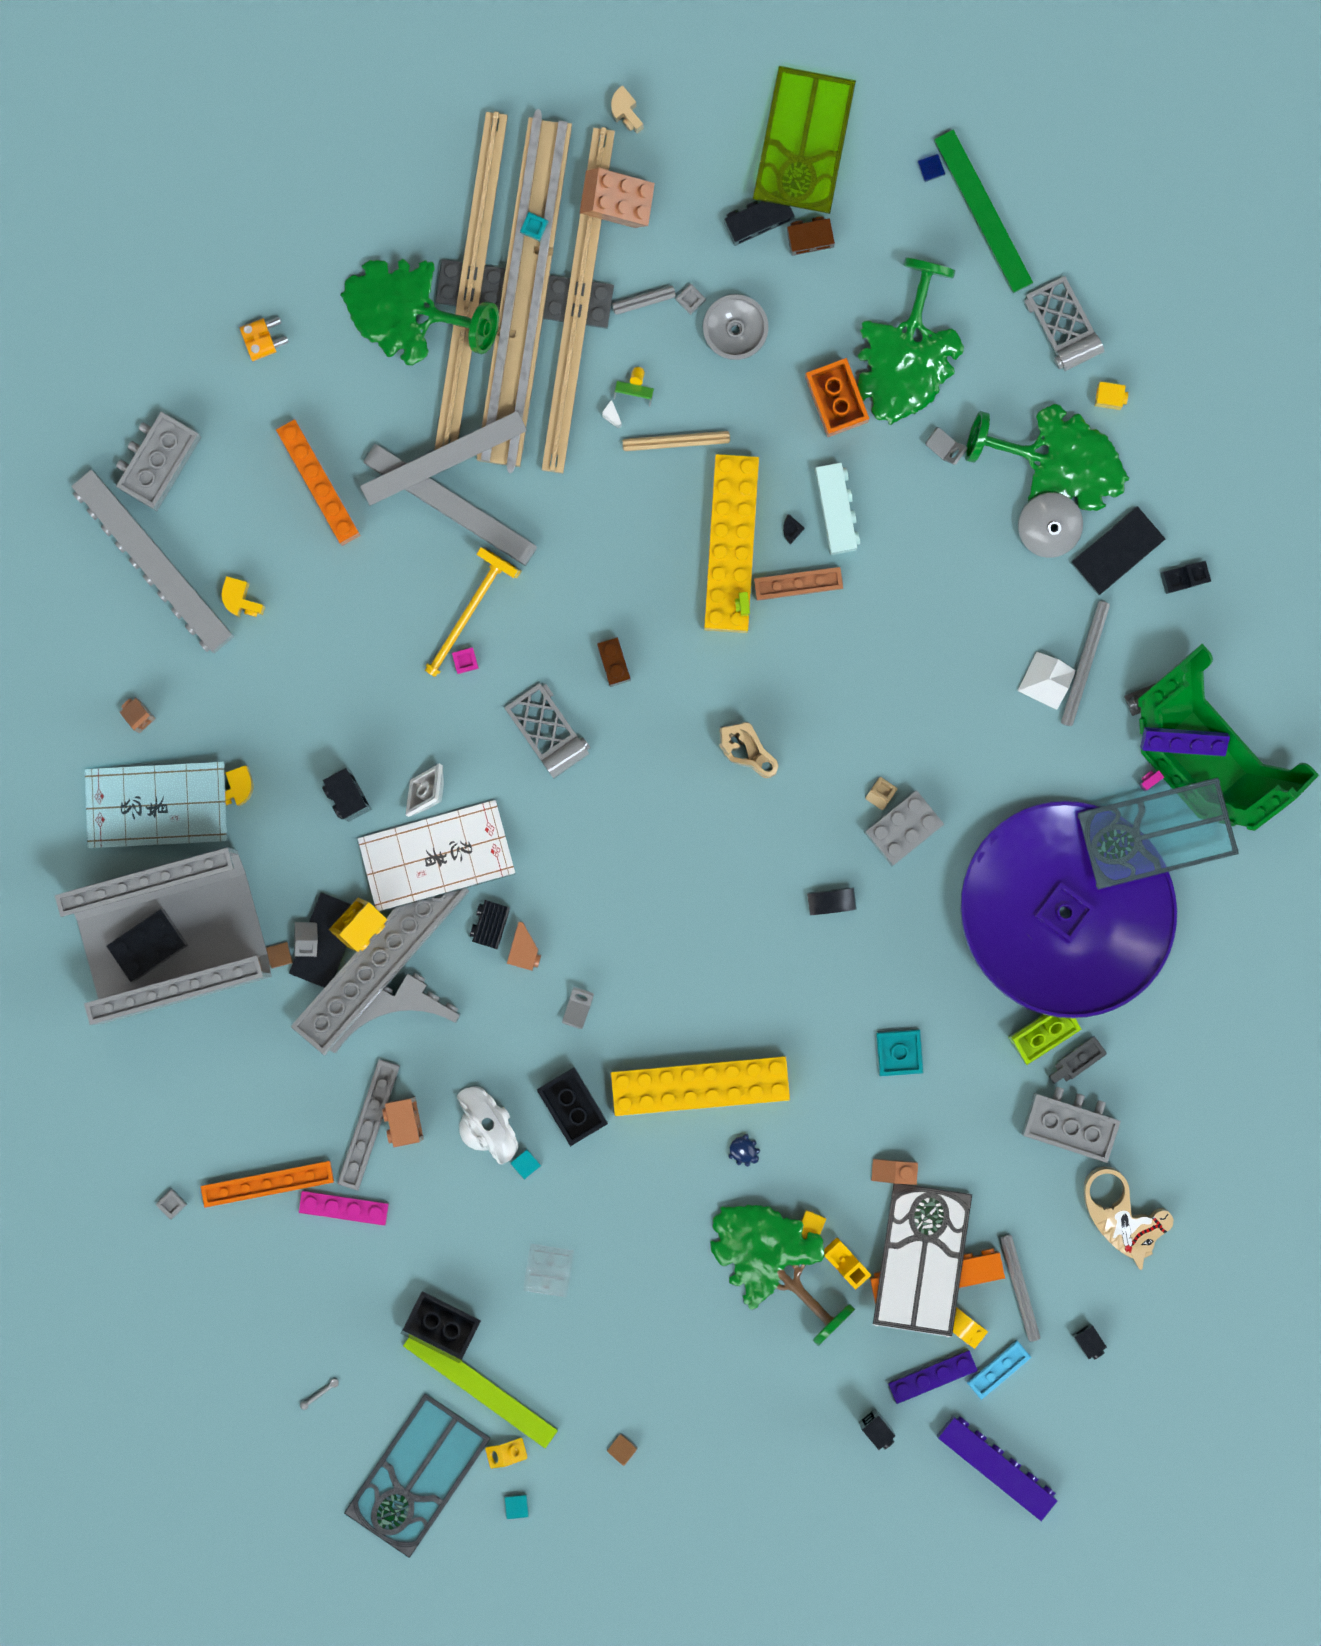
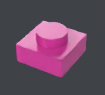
(465, 660)
(1150, 780)

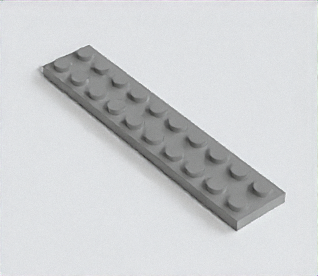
(372, 970)

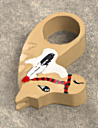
(1126, 1232)

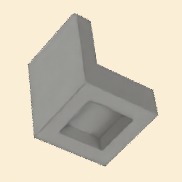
(305, 939)

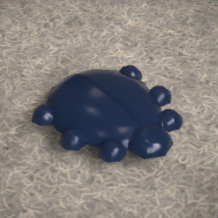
(744, 1150)

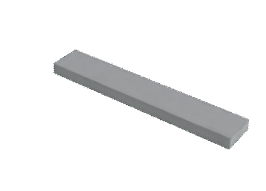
(368, 1125)

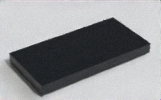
(1118, 550)
(330, 949)

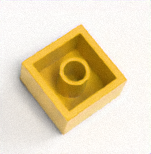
(358, 925)

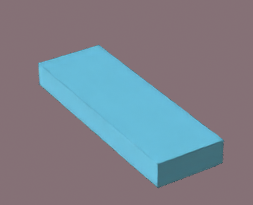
(999, 1369)

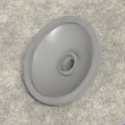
(739, 312)
(1037, 519)

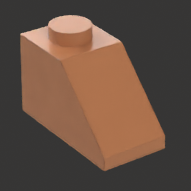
(136, 715)
(523, 950)
(894, 1171)

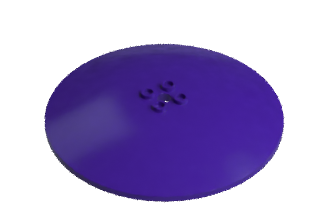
(1070, 964)

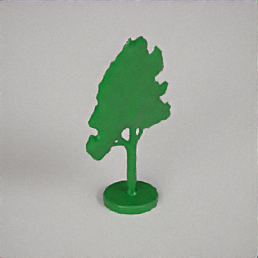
(387, 307)
(907, 371)
(1078, 461)

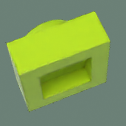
(742, 604)

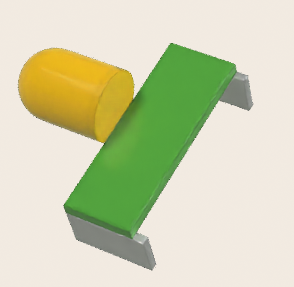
(635, 387)

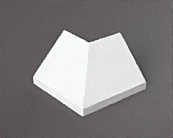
(1047, 680)
(425, 790)

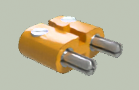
(259, 339)

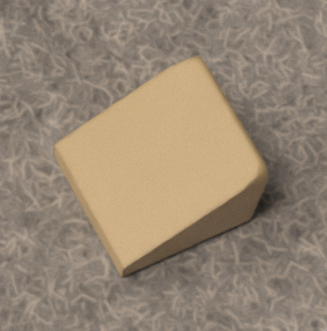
(881, 793)

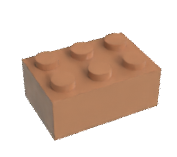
(617, 198)
(403, 1122)

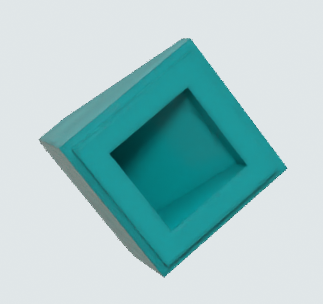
(525, 1164)

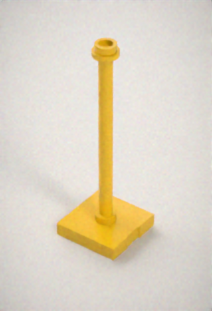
(496, 566)

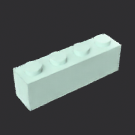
(836, 508)

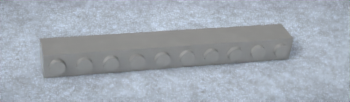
(152, 561)

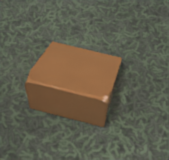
(279, 955)
(622, 1449)

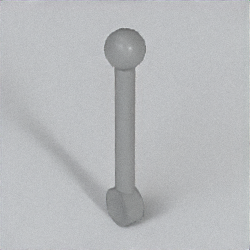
(333, 1383)

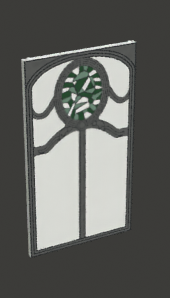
(922, 1259)

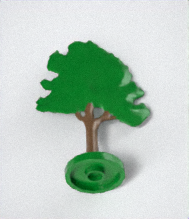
(761, 1248)

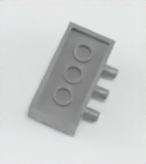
(157, 460)
(1071, 1126)

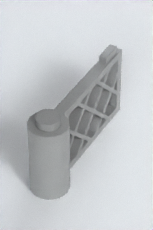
(1072, 351)
(563, 754)

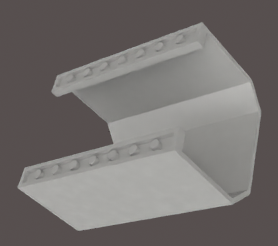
(209, 907)

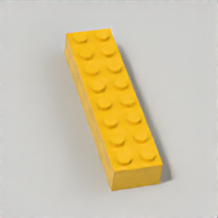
(731, 541)
(700, 1086)

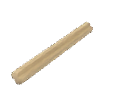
(676, 441)

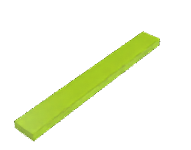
(486, 1393)

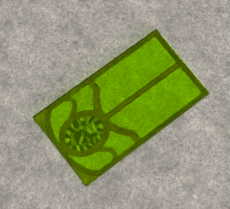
(804, 139)

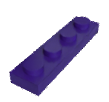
(1184, 741)
(932, 1376)

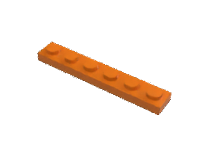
(267, 1184)

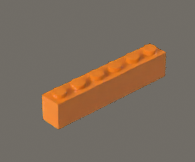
(318, 482)
(974, 1271)

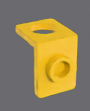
(507, 1453)

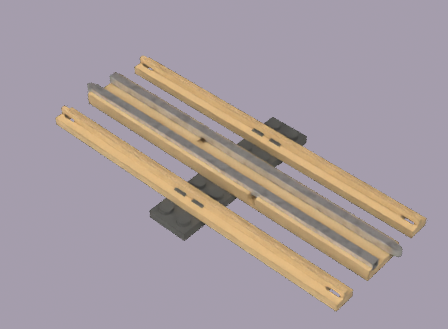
(524, 290)

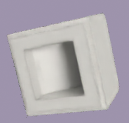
(611, 415)

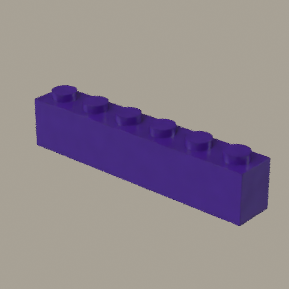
(997, 1468)

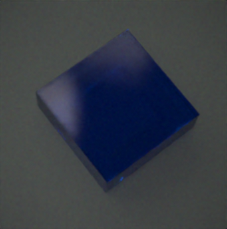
(931, 168)

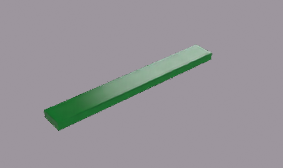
(983, 211)

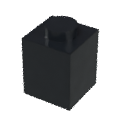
(1090, 1342)

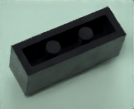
(756, 220)
(877, 1430)

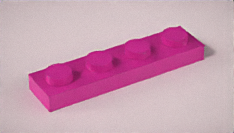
(343, 1208)

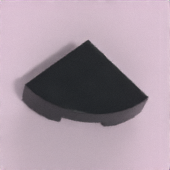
(791, 529)

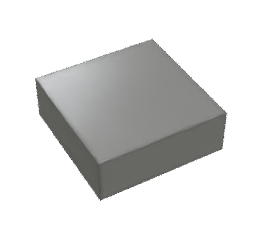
(690, 299)
(171, 1204)

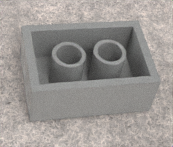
(904, 828)

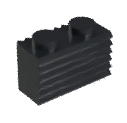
(490, 924)

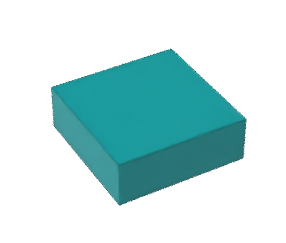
(534, 226)
(516, 1506)

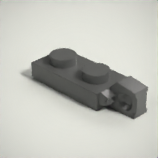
(1078, 1060)

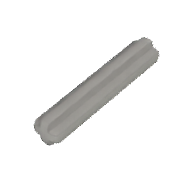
(644, 300)

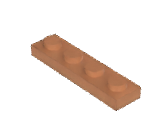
(798, 583)

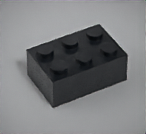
(346, 795)
(147, 945)
(572, 1106)
(440, 1327)

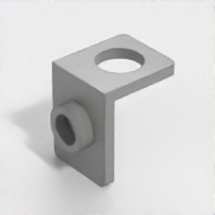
(945, 446)
(577, 1008)

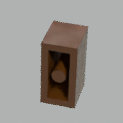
(810, 236)
(613, 662)

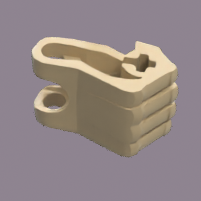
(756, 753)

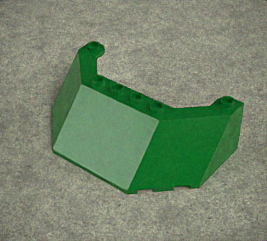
(1249, 787)

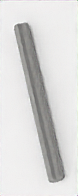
(1085, 663)

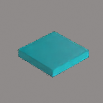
(899, 1053)

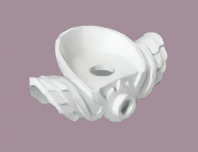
(478, 1106)

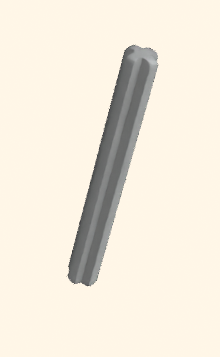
(1020, 1288)

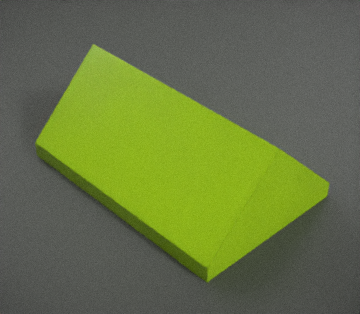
(1042, 1036)

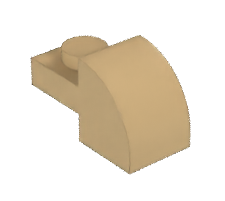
(622, 107)

